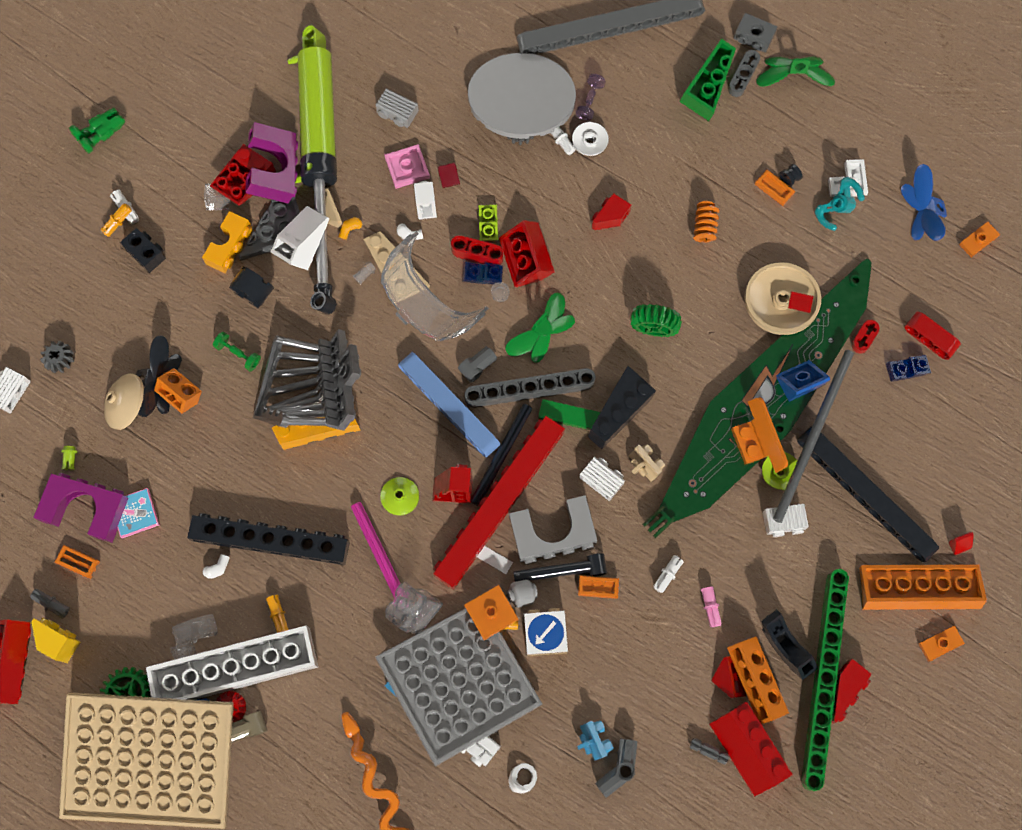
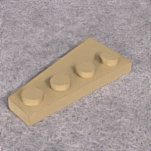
(380, 250)

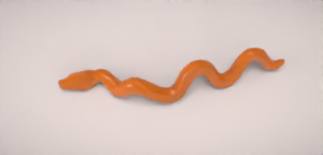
(353, 732)

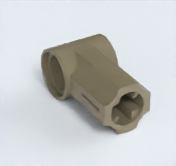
(249, 726)

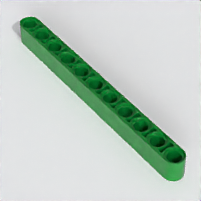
(819, 686)

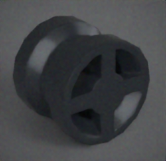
(791, 175)

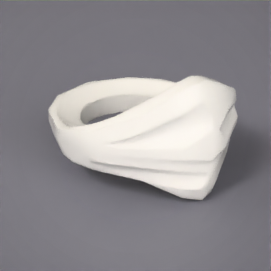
(515, 786)

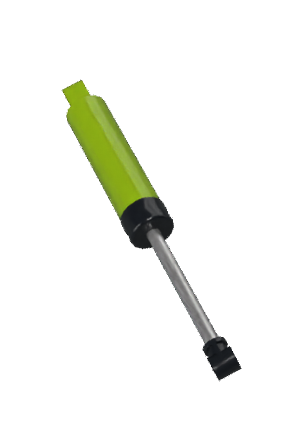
(317, 140)

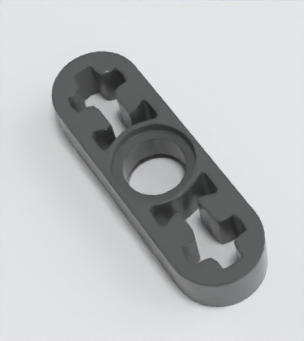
(744, 66)

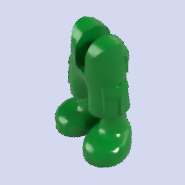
(102, 124)

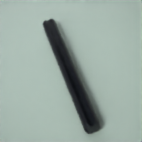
(501, 454)

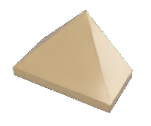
(331, 211)

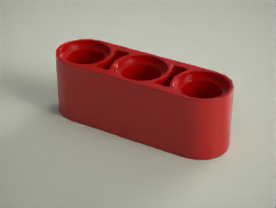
(470, 245)
(932, 335)

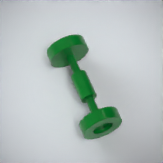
(221, 341)

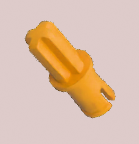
(116, 219)
(277, 613)

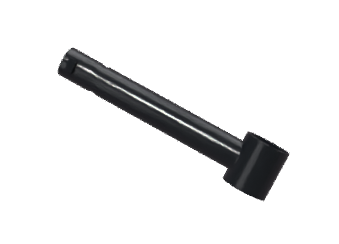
(594, 565)

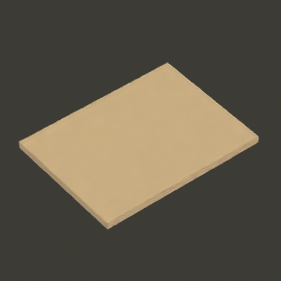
(146, 760)

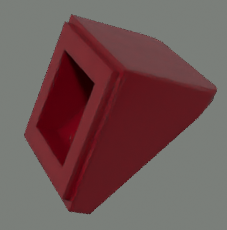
(448, 175)

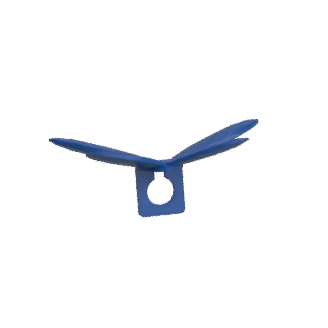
(921, 199)

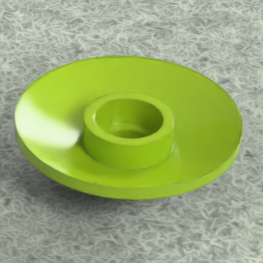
(773, 479)
(401, 505)

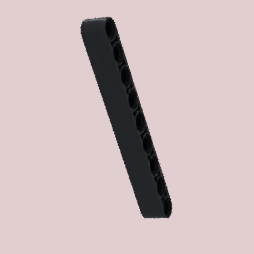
(871, 498)

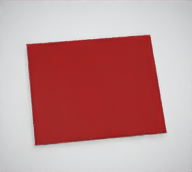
(800, 302)

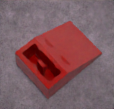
(232, 179)

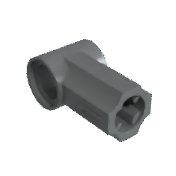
(473, 367)

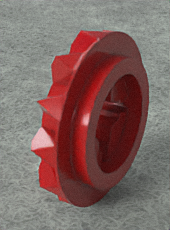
(238, 702)

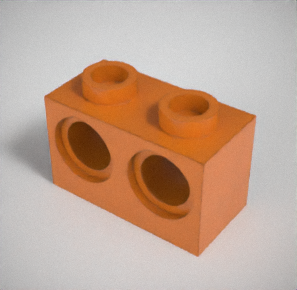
(177, 390)

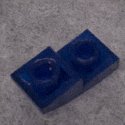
(482, 274)
(908, 368)

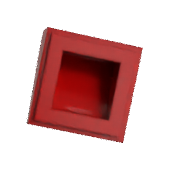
(962, 543)

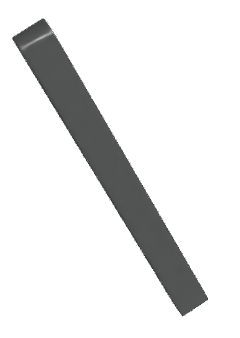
(608, 25)

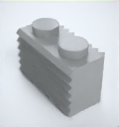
(396, 108)

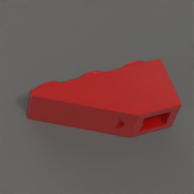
(850, 681)

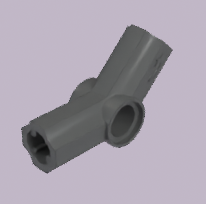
(613, 779)

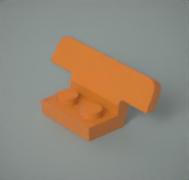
(759, 438)

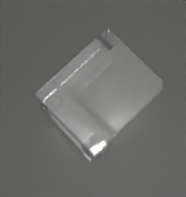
(214, 199)

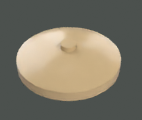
(769, 297)

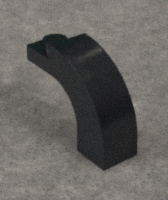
(786, 646)

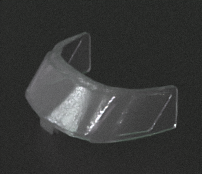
(417, 303)

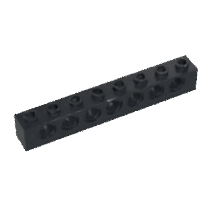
(199, 533)

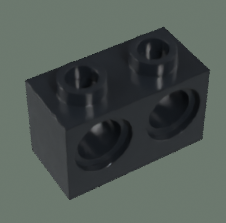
(142, 250)

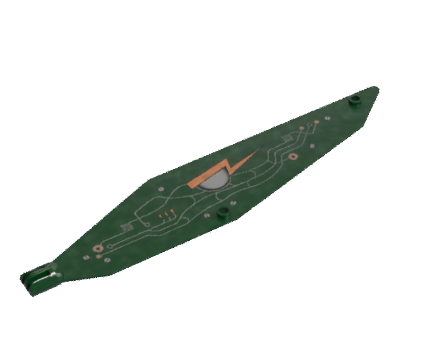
(713, 457)

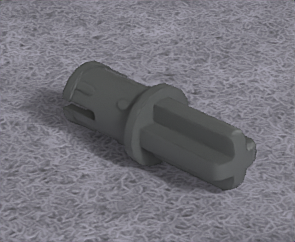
(50, 603)

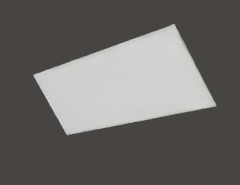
(495, 559)

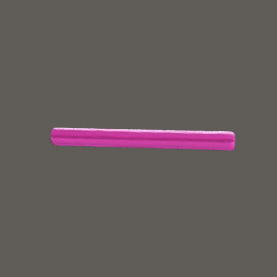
(376, 547)

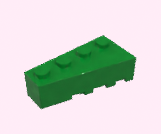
(708, 83)

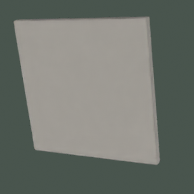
(457, 685)

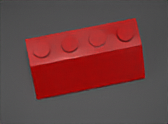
(13, 653)
(750, 749)

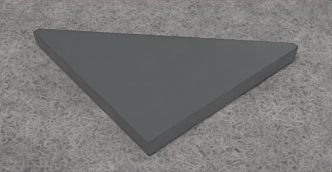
(270, 225)

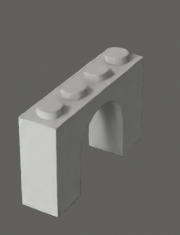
(532, 547)

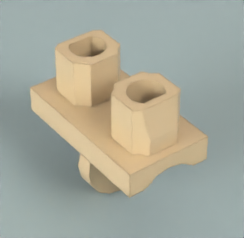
(644, 464)

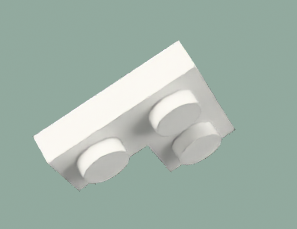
(853, 169)

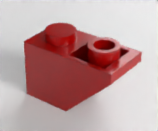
(612, 214)

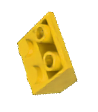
(53, 640)

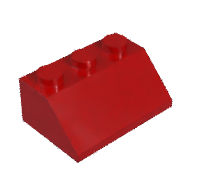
(526, 253)

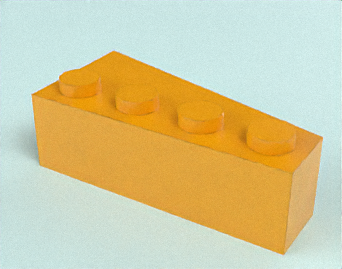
(302, 434)

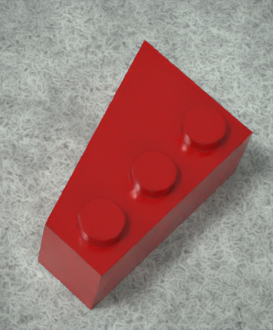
(454, 485)

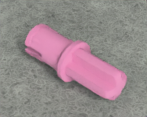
(711, 606)

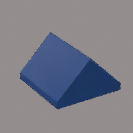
(801, 380)

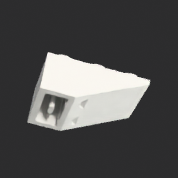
(301, 238)

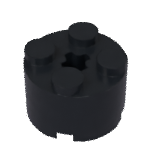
(251, 287)

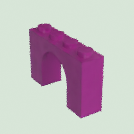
(283, 146)
(62, 490)

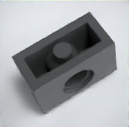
(751, 25)

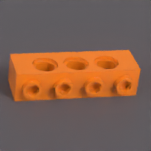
(758, 680)

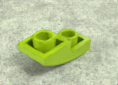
(488, 223)

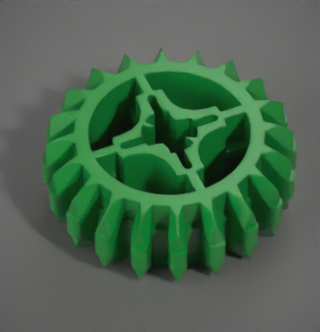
(656, 320)
(131, 687)

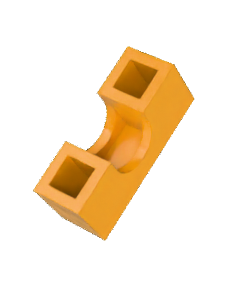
(222, 256)

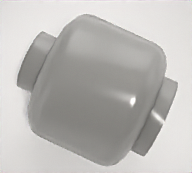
(522, 593)

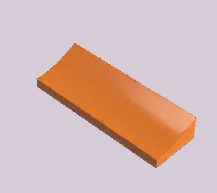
(922, 587)

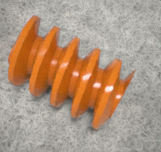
(706, 222)

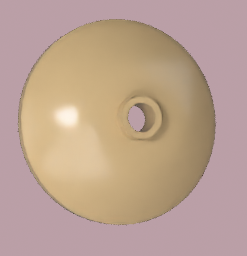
(123, 401)

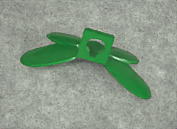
(784, 66)
(539, 337)

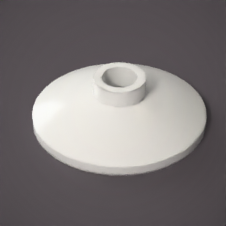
(593, 132)

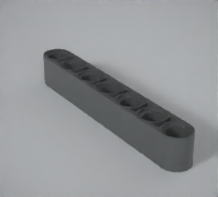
(537, 381)

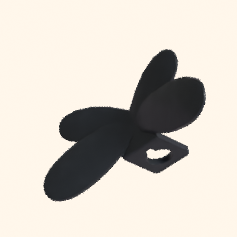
(159, 365)

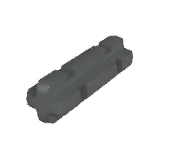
(709, 751)

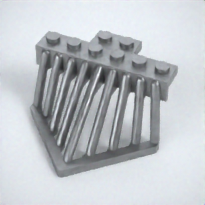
(332, 396)

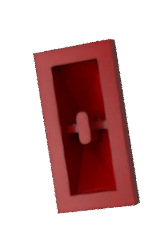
(728, 679)

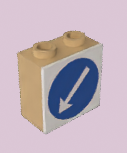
(545, 632)

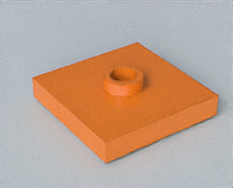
(491, 612)

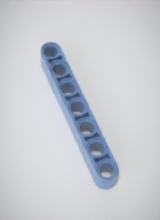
(449, 404)

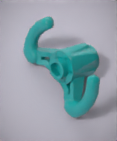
(841, 203)

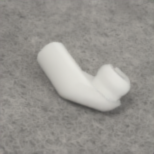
(404, 231)
(217, 569)

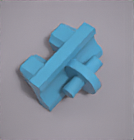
(591, 740)

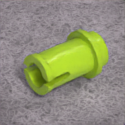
(68, 457)

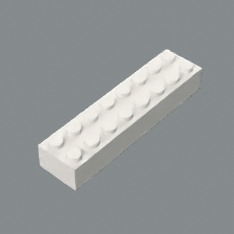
(234, 666)

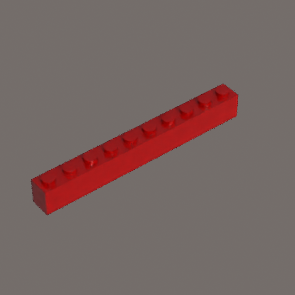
(499, 502)

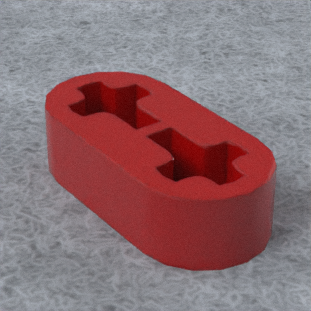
(868, 338)

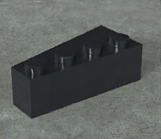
(622, 406)

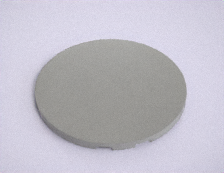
(521, 95)

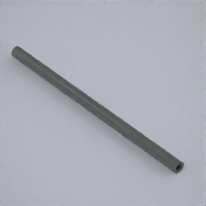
(813, 436)

